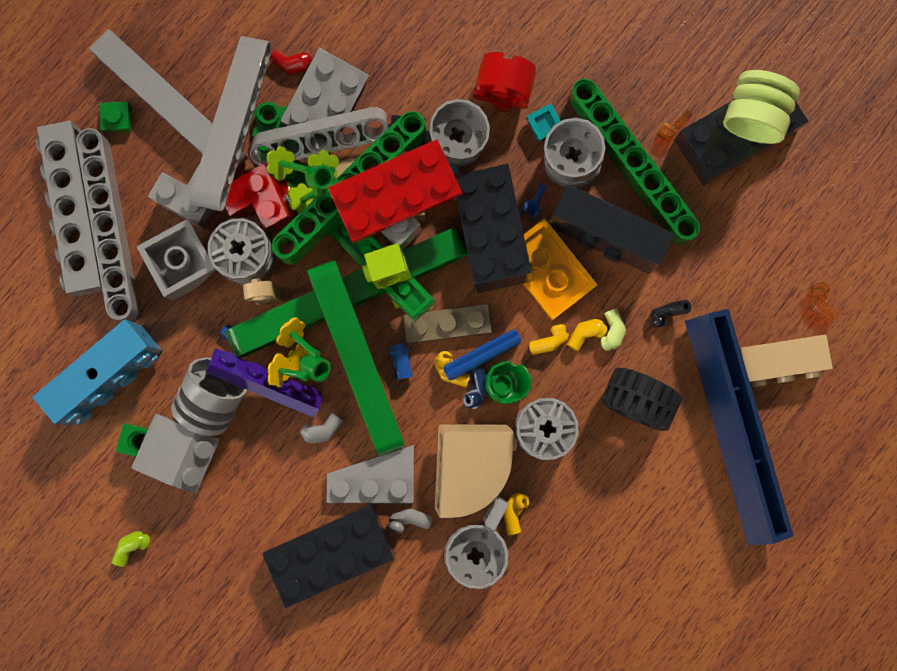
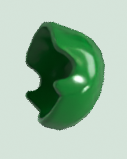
(508, 383)

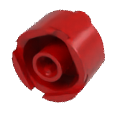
(505, 81)

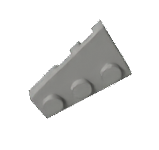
(375, 480)

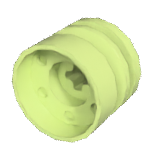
(761, 106)

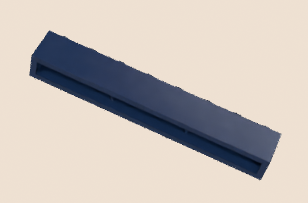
(739, 428)

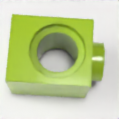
(386, 266)

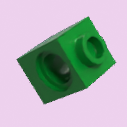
(129, 438)

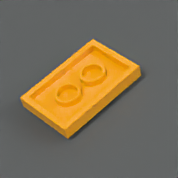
(555, 271)

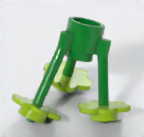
(318, 175)

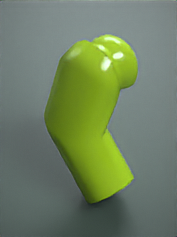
(127, 545)

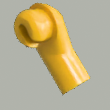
(441, 360)
(517, 503)

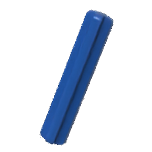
(482, 354)

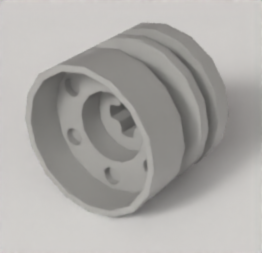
(463, 120)
(576, 138)
(258, 255)
(205, 402)
(532, 440)
(489, 566)

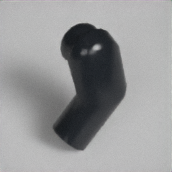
(659, 315)

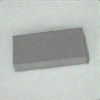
(495, 513)

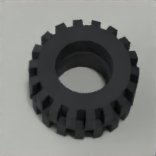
(641, 399)

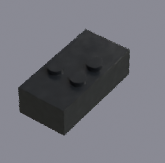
(610, 230)

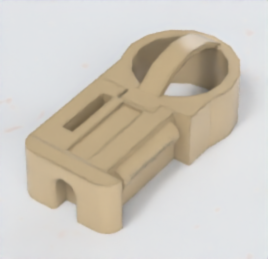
(261, 292)

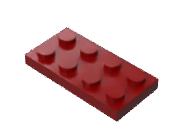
(395, 191)

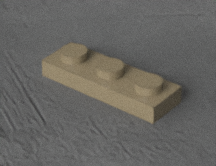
(448, 324)

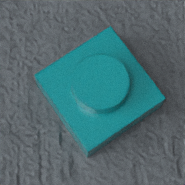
(542, 121)

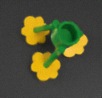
(304, 361)

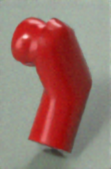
(292, 64)

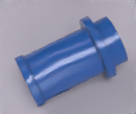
(401, 361)

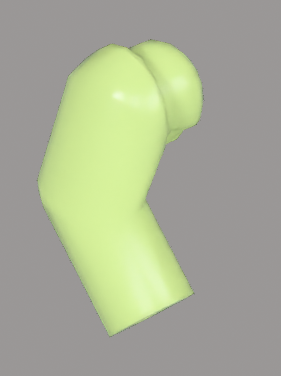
(616, 332)

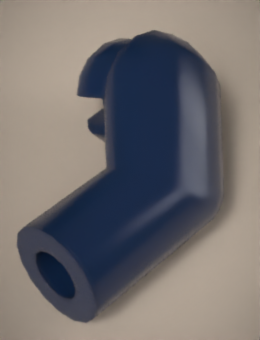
(477, 393)

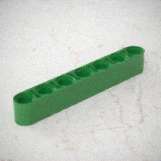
(635, 176)
(314, 211)
(356, 357)

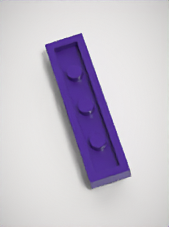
(255, 379)

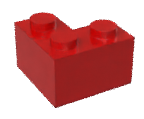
(261, 194)

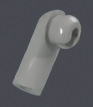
(321, 433)
(408, 516)

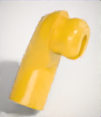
(584, 330)
(550, 343)

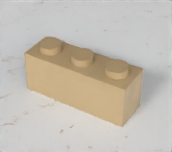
(787, 359)

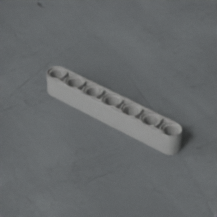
(154, 90)
(231, 124)
(99, 216)

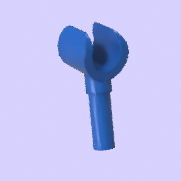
(532, 206)

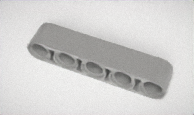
(329, 126)

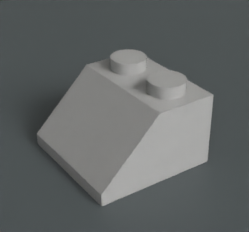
(177, 260)
(175, 454)

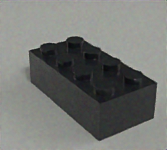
(716, 150)
(493, 229)
(329, 555)

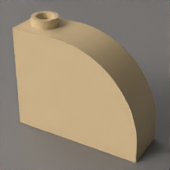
(471, 467)

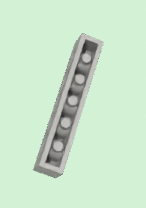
(50, 142)

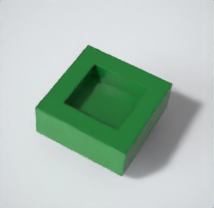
(115, 117)

